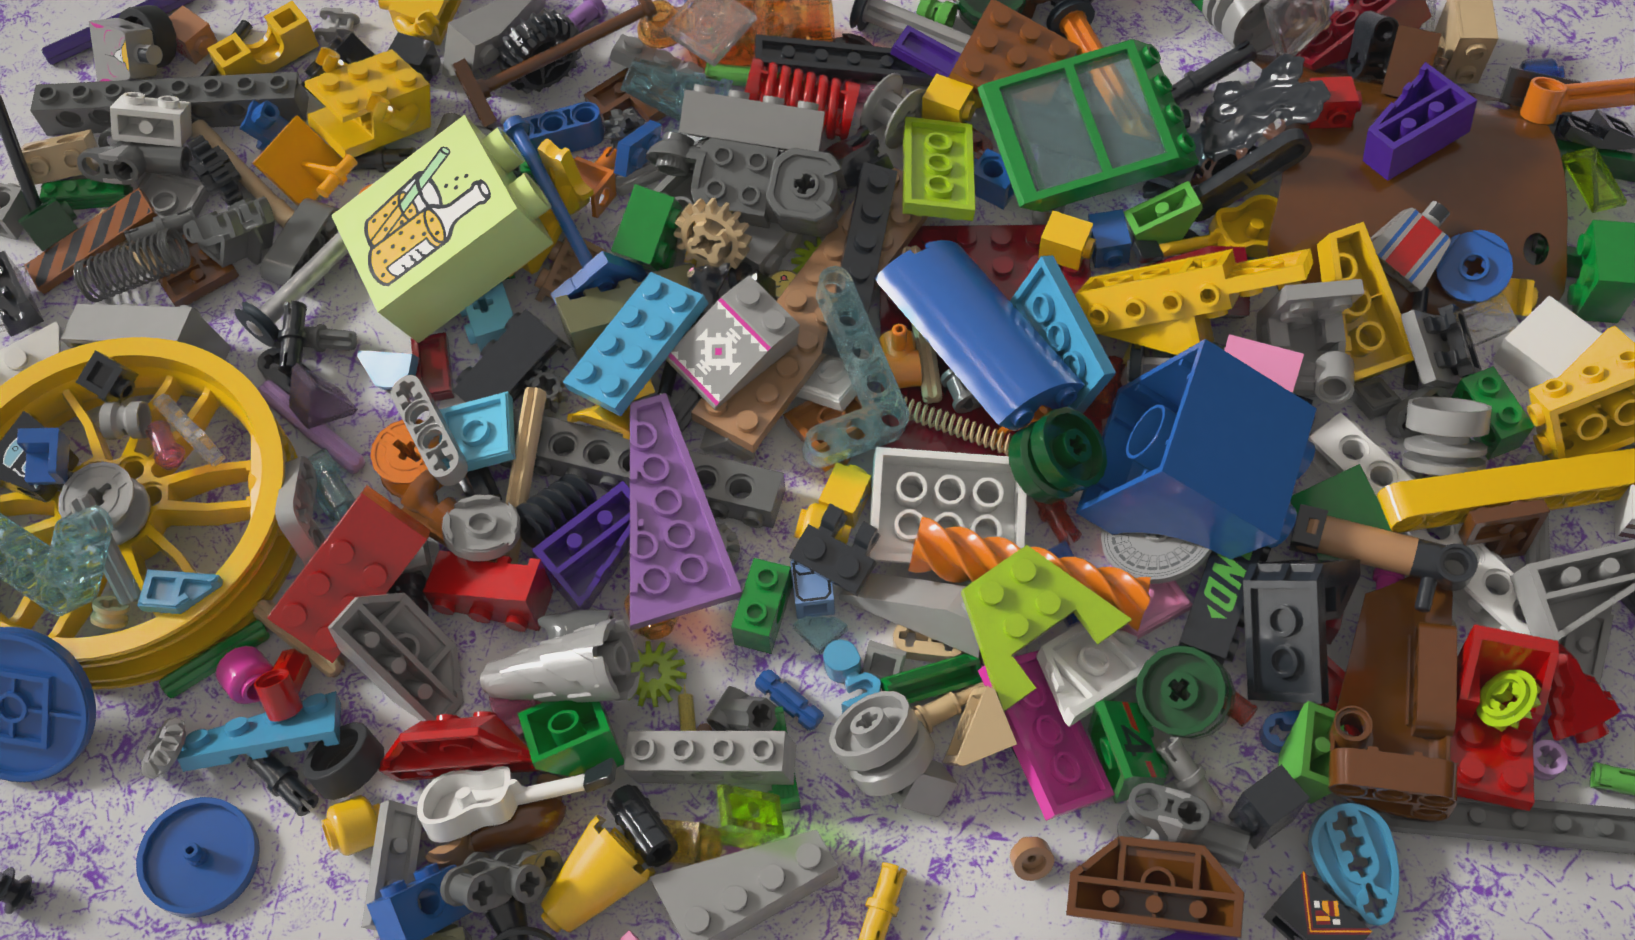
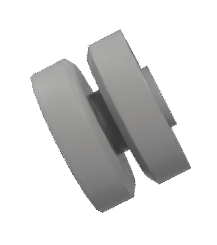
(882, 743)

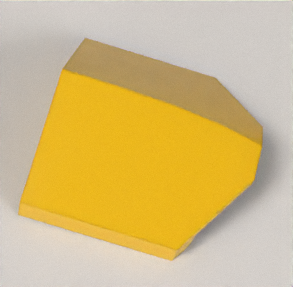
(603, 418)

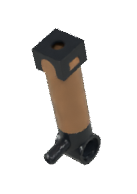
(1385, 550)

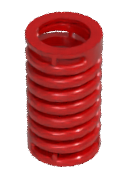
(829, 98)

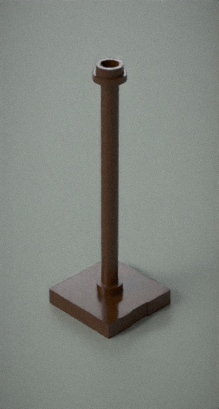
(480, 89)

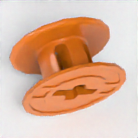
(388, 457)

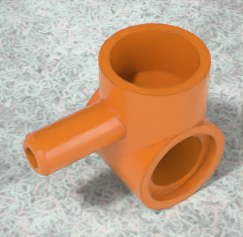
(902, 356)

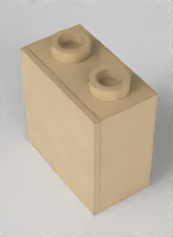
(1469, 38)

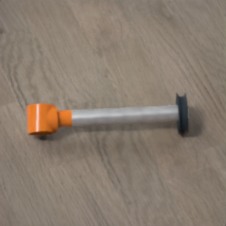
(262, 321)

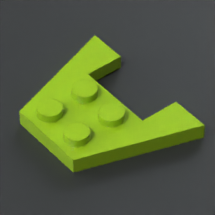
(1022, 602)

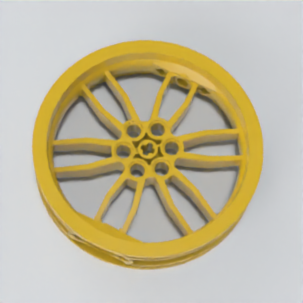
(258, 561)

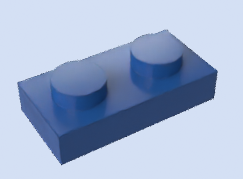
(633, 148)

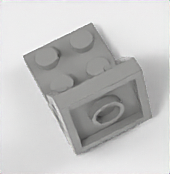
(1308, 319)

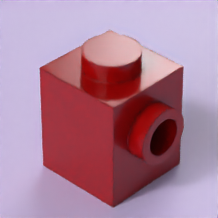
(1342, 105)

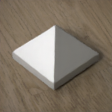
(883, 660)

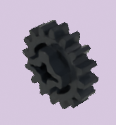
(215, 170)

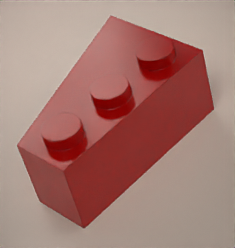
(490, 590)

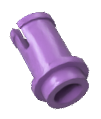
(587, 12)

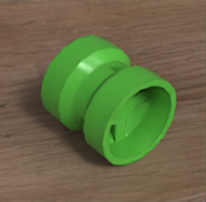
(937, 11)

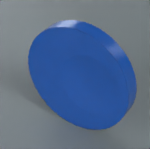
(197, 857)

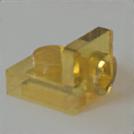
(695, 842)

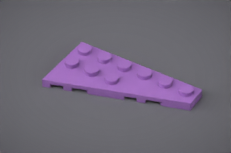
(674, 539)

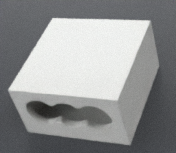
(1545, 343)

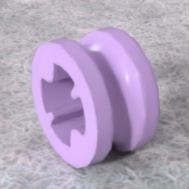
(1558, 754)

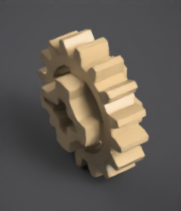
(713, 234)

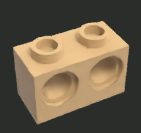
(57, 156)

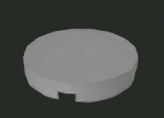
(481, 528)

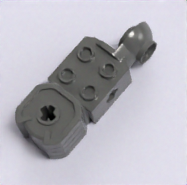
(758, 181)

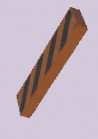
(94, 237)

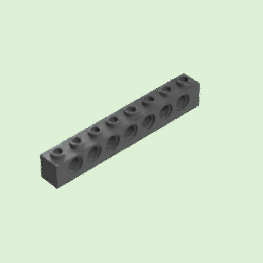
(215, 99)
(591, 444)

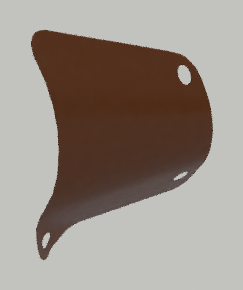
(1493, 179)

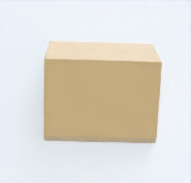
(980, 730)

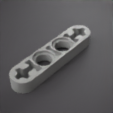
(427, 430)

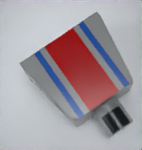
(1412, 245)

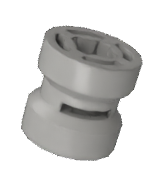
(124, 420)

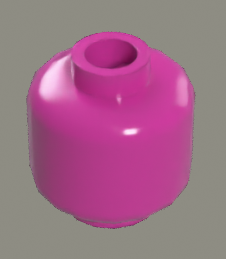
(239, 671)

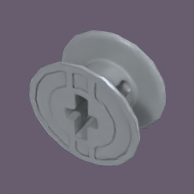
(889, 108)
(113, 491)

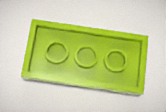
(938, 169)

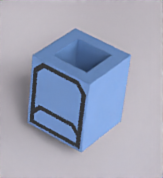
(811, 593)

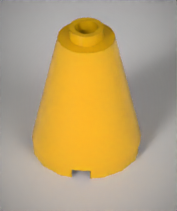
(593, 877)

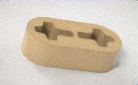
(923, 650)

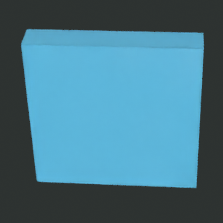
(483, 430)

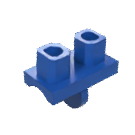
(263, 123)

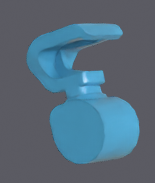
(844, 666)

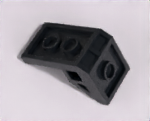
(1287, 625)

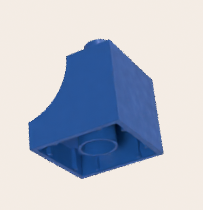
(1203, 455)

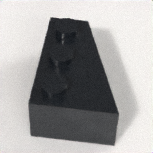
(510, 359)

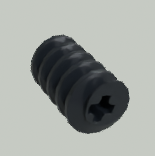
(553, 508)

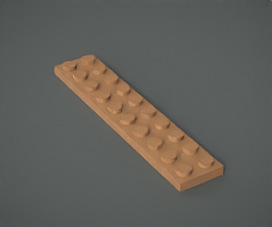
(760, 404)

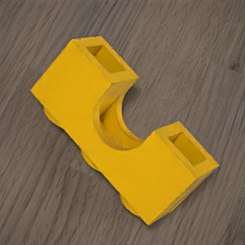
(286, 40)

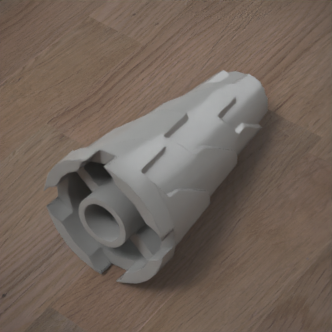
(576, 667)

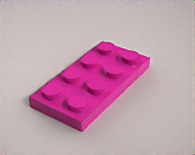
(1052, 754)

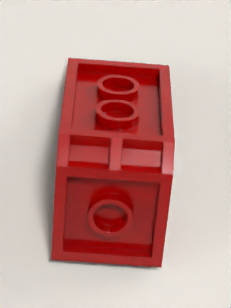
(1490, 762)

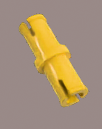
(883, 902)

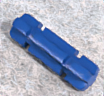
(791, 700)

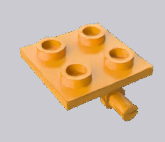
(303, 163)

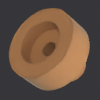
(1031, 858)

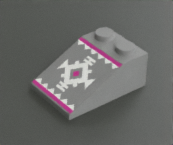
(734, 342)

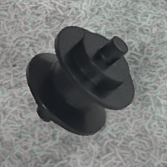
(13, 891)

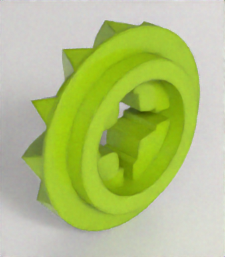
(1501, 689)

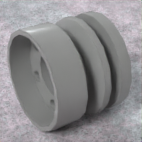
(1239, 21)
(1446, 435)

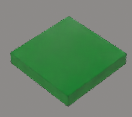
(1345, 497)

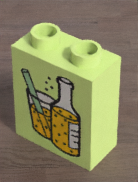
(444, 227)

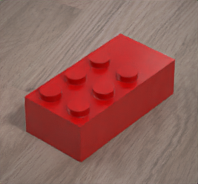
(355, 560)

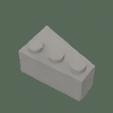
(1574, 588)

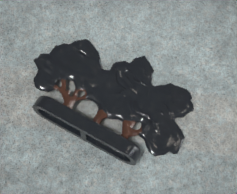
(1239, 120)

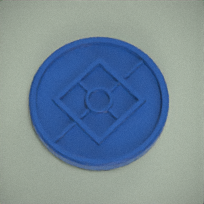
(43, 706)

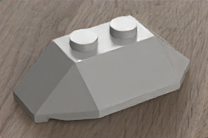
(401, 653)

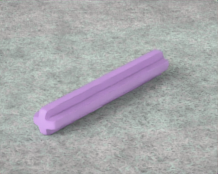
(320, 435)

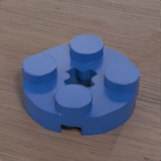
(1495, 261)

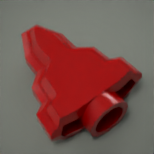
(1578, 702)

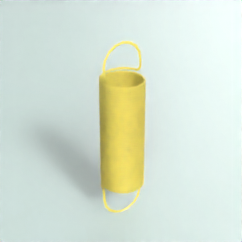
(686, 712)

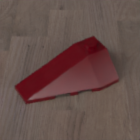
(1335, 41)

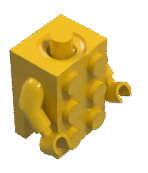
(368, 101)

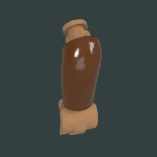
(528, 824)

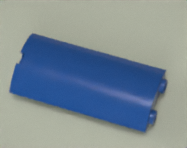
(979, 333)

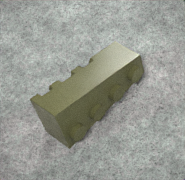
(590, 315)

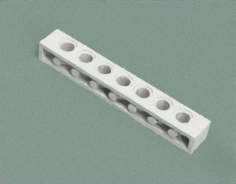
(1499, 611)

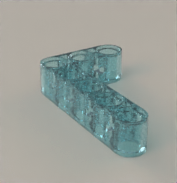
(860, 372)
(60, 574)

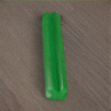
(207, 662)

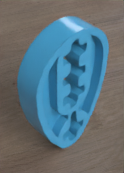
(1375, 845)

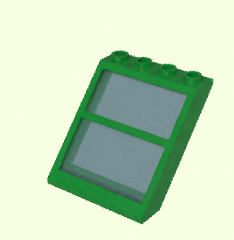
(1087, 125)

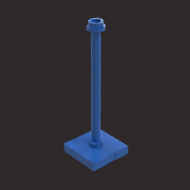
(603, 269)

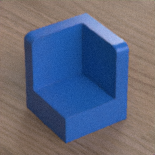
(45, 455)

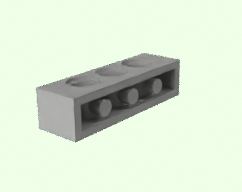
(710, 757)

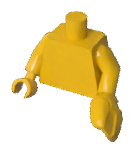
(422, 17)

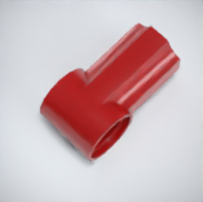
(281, 685)

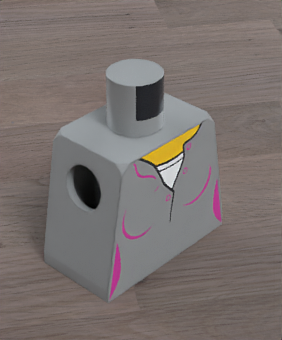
(123, 50)

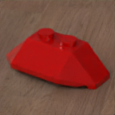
(456, 745)

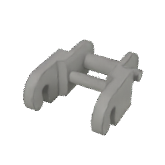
(339, 17)

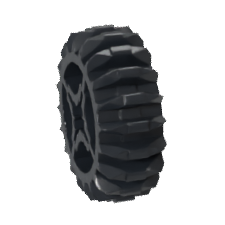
(534, 37)

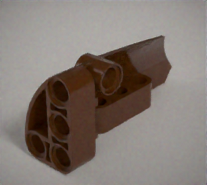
(1403, 704)

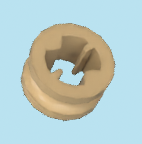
(109, 613)

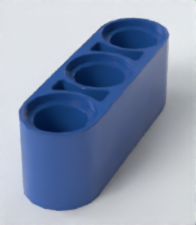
(569, 127)

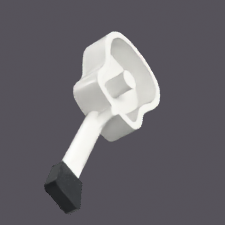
(475, 799)

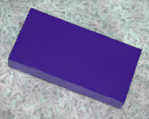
(924, 53)

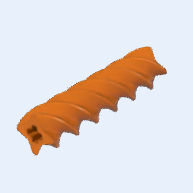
(963, 556)

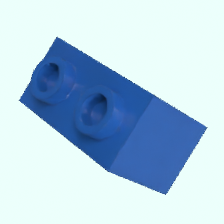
(398, 912)

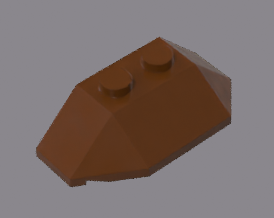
(1157, 888)

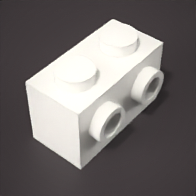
(151, 119)

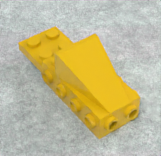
(1173, 301)
(1589, 403)

